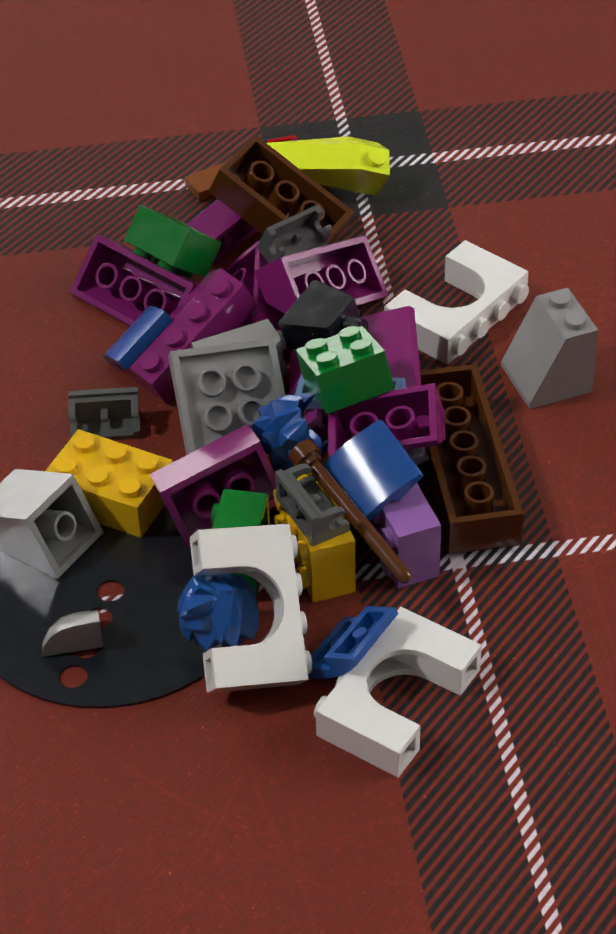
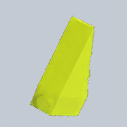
(340, 162)

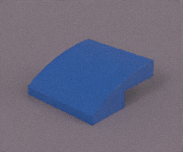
(137, 337)
(373, 469)
(350, 642)

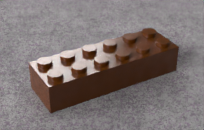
(470, 468)

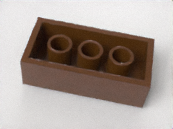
(270, 188)

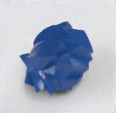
(283, 428)
(218, 611)

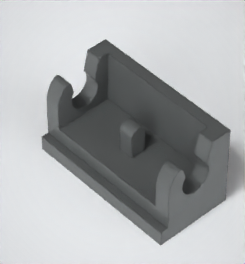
(294, 235)
(106, 412)
(309, 505)

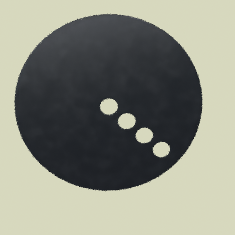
(142, 646)

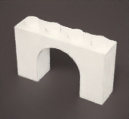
(489, 278)
(268, 557)
(407, 647)

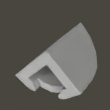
(73, 633)

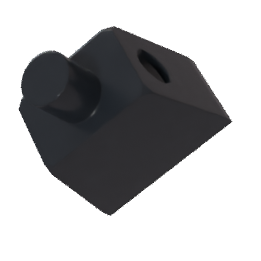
(319, 314)

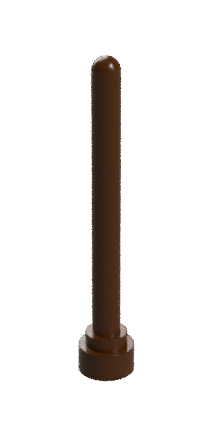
(309, 453)

